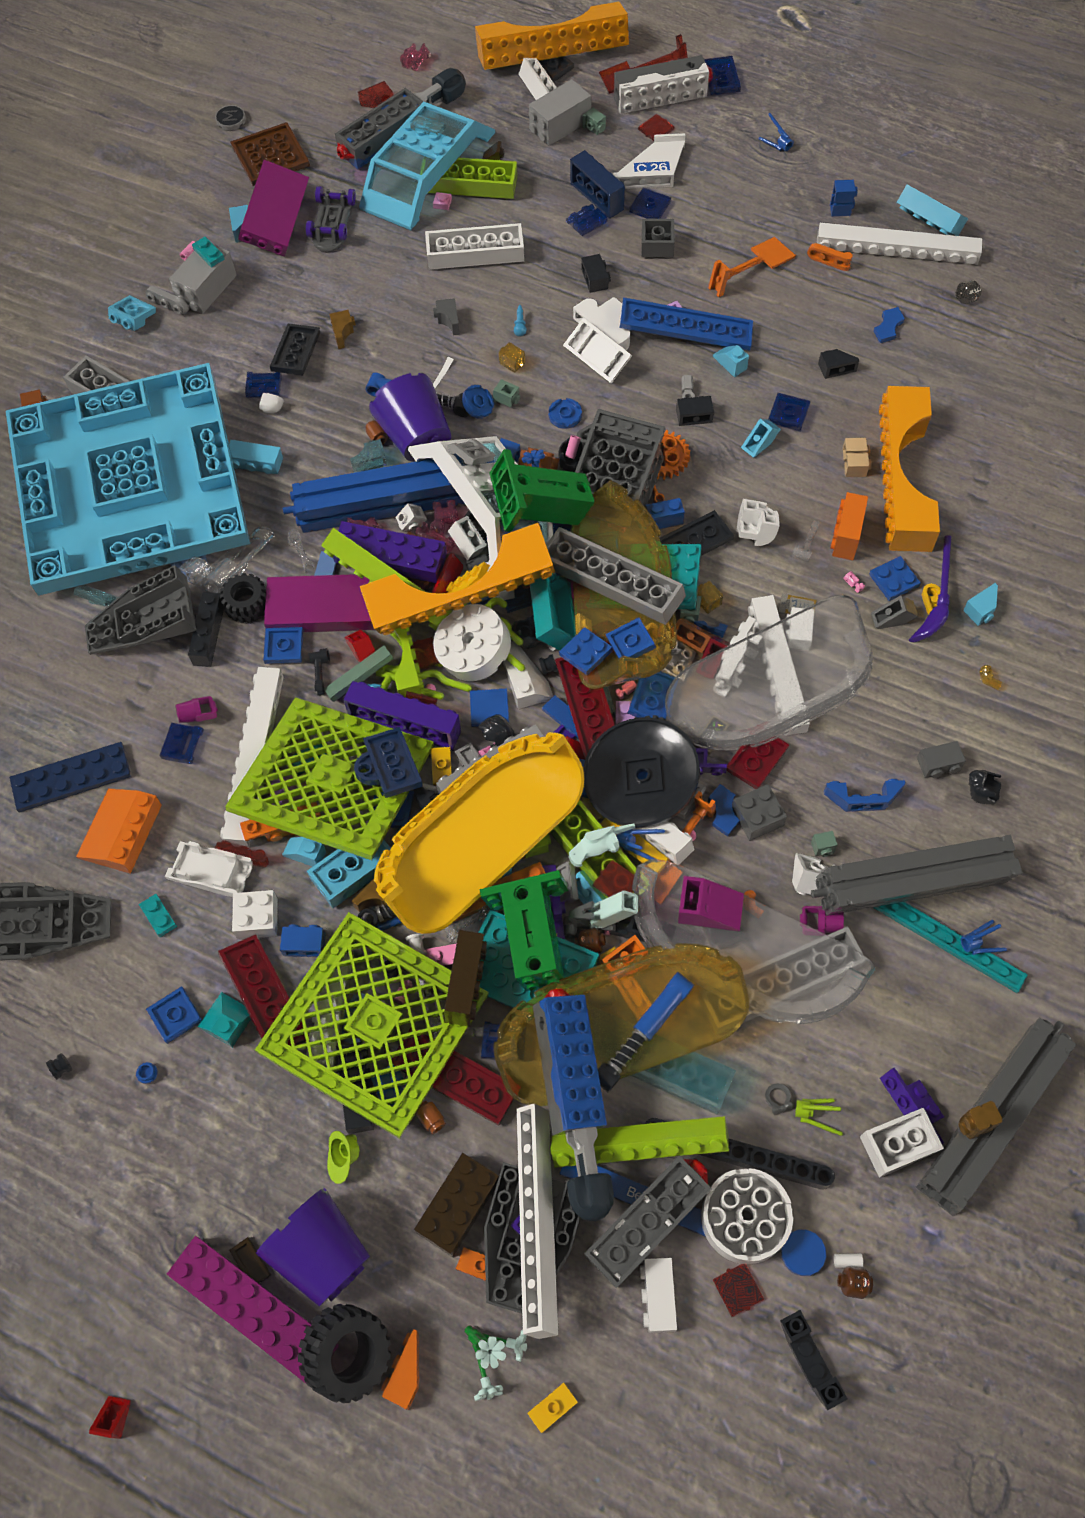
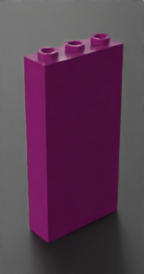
(273, 208)
(317, 603)

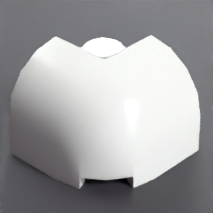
(757, 522)

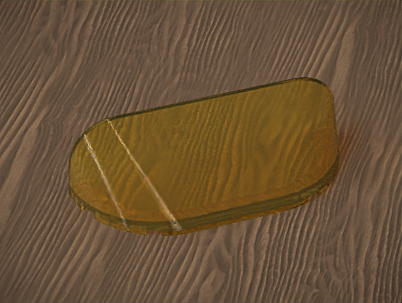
(631, 532)
(617, 999)

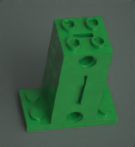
(539, 493)
(530, 926)

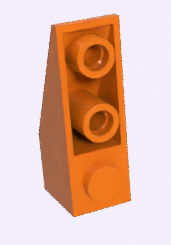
(405, 1378)

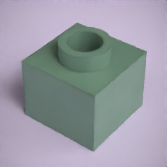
(824, 844)

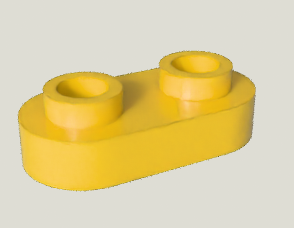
(930, 601)

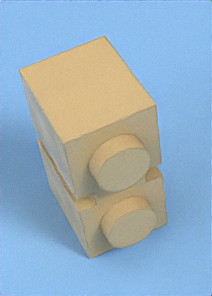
(856, 454)

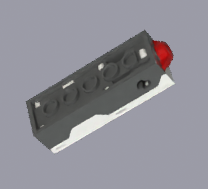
(661, 84)
(649, 1219)

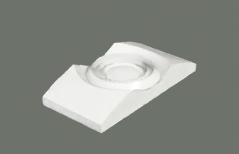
(597, 350)

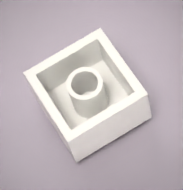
(255, 914)

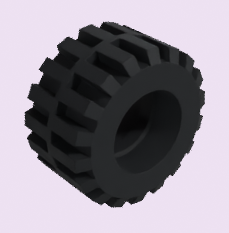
(241, 586)

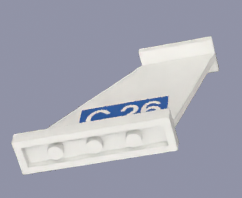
(655, 164)

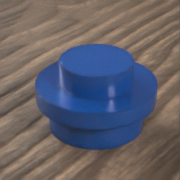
(146, 1073)

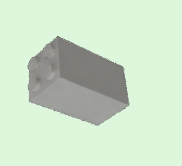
(558, 112)
(201, 284)

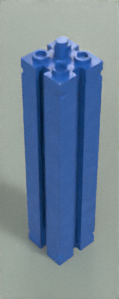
(369, 494)

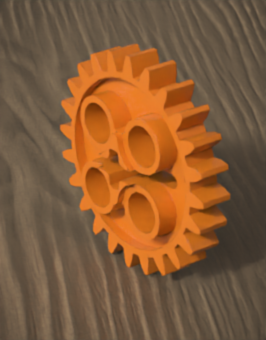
(675, 455)

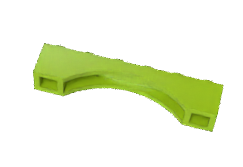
(406, 675)

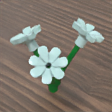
(489, 1351)

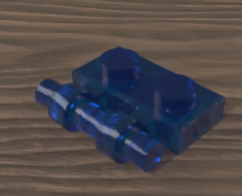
(587, 219)

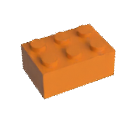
(848, 526)

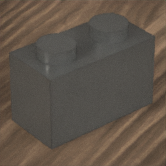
(941, 759)

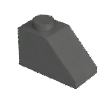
(894, 613)

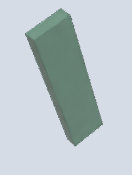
(358, 673)

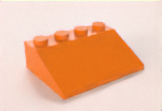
(120, 829)

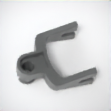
(579, 919)

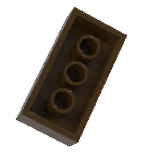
(464, 978)
(457, 1204)

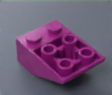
(710, 904)

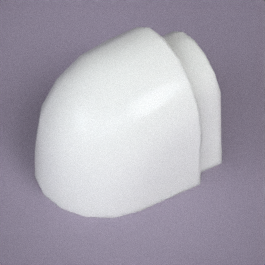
(270, 403)

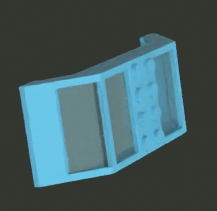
(414, 163)

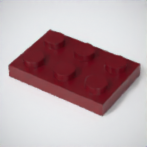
(756, 763)

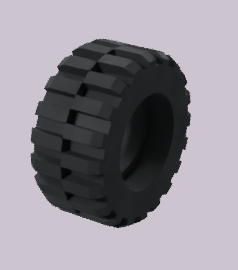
(369, 1360)

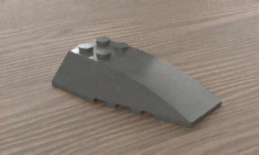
(48, 920)

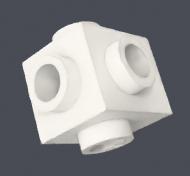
(410, 518)

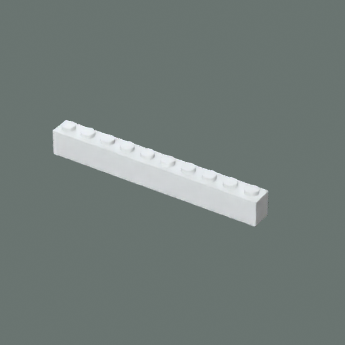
(900, 243)
(256, 732)
(536, 1223)

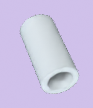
(845, 1260)

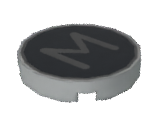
(230, 117)

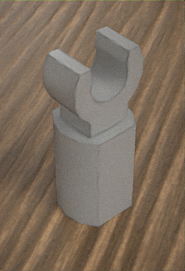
(687, 386)

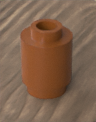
(375, 432)
(430, 1117)

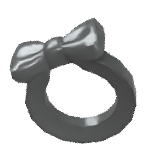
(775, 1108)

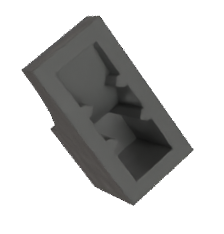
(447, 314)

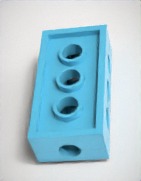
(349, 880)

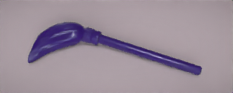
(939, 613)

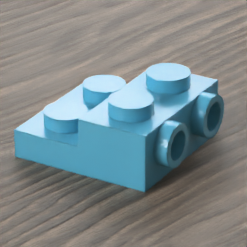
(130, 312)

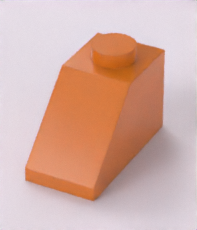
(630, 946)

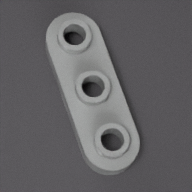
(167, 300)

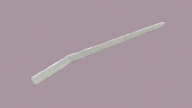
(446, 366)

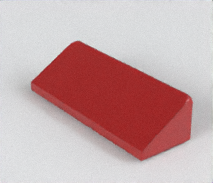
(450, 572)

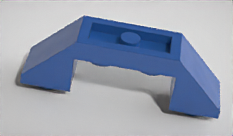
(838, 794)

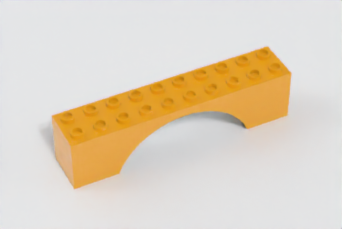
(597, 29)
(910, 515)
(519, 561)

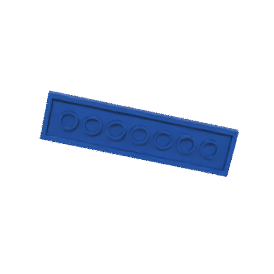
(686, 323)

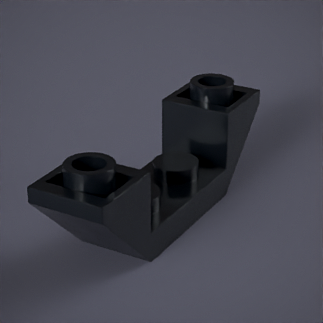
(811, 1362)

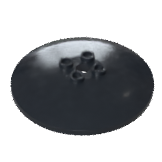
(634, 748)

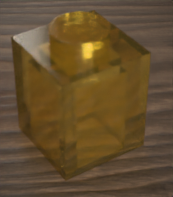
(512, 357)
(710, 596)

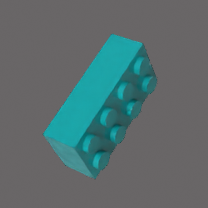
(553, 611)

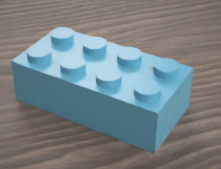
(931, 210)

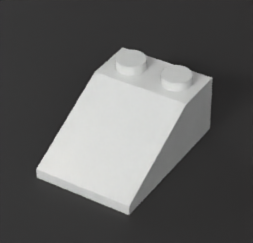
(901, 1142)

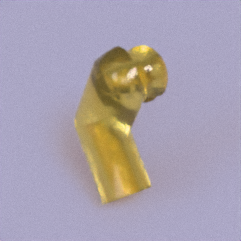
(987, 677)

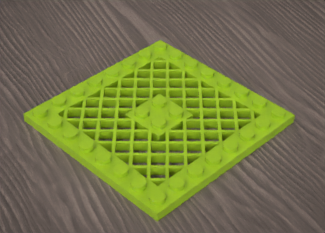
(329, 775)
(370, 1022)

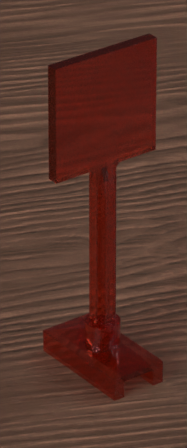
(608, 74)

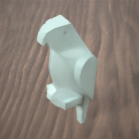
(597, 843)

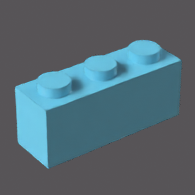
(256, 457)

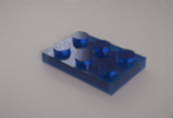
(724, 76)

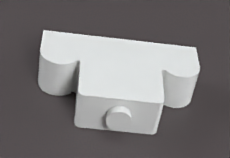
(604, 318)

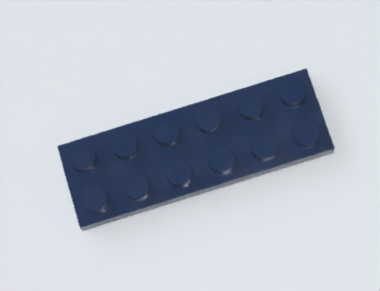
(70, 777)

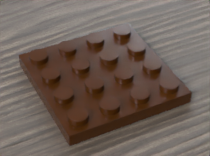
(273, 145)

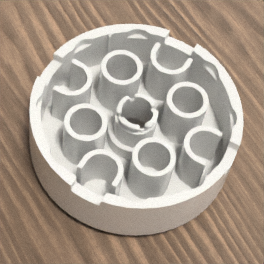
(472, 642)
(742, 1239)

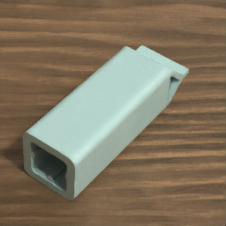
(614, 909)

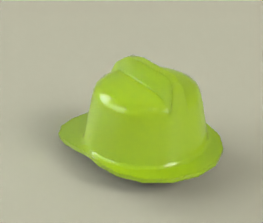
(341, 1154)

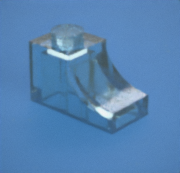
(370, 457)

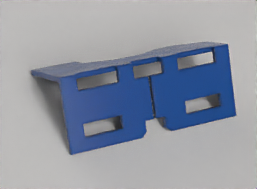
(719, 630)

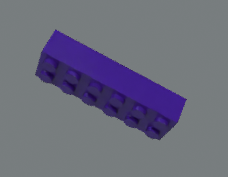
(405, 553)
(408, 714)

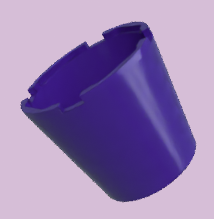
(410, 412)
(316, 1249)

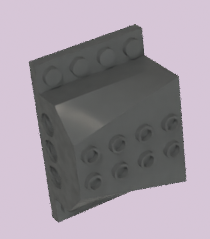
(622, 452)

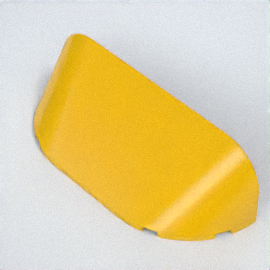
(478, 830)

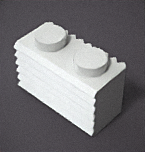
(467, 538)

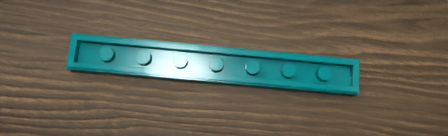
(951, 942)

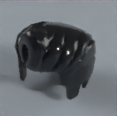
(567, 463)
(526, 630)
(496, 729)
(984, 787)

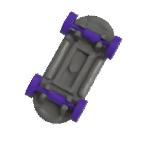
(331, 219)

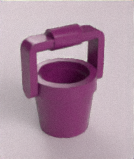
(191, 712)
(826, 924)

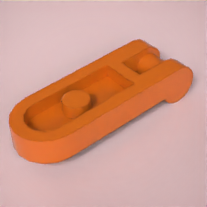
(830, 256)

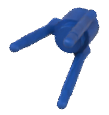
(784, 140)
(627, 840)
(973, 941)

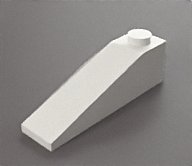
(528, 685)
(805, 873)

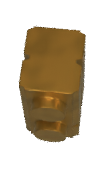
(980, 1120)

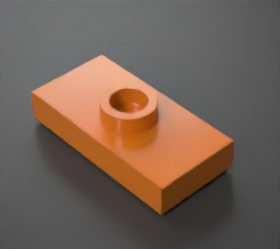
(472, 1263)

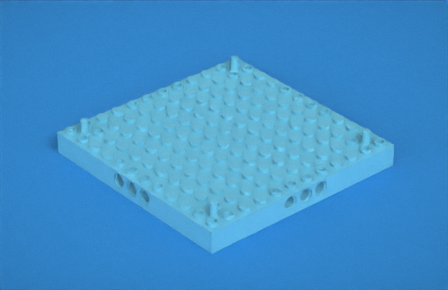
(124, 479)

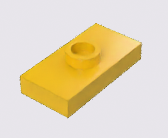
(440, 763)
(552, 1407)

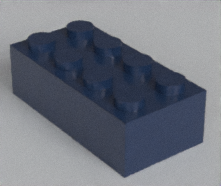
(597, 184)

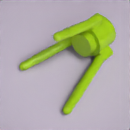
(806, 1107)

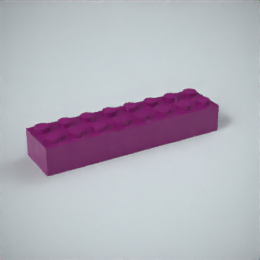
(242, 1302)

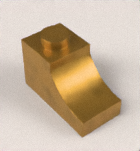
(342, 326)
(368, 897)

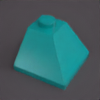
(226, 1019)

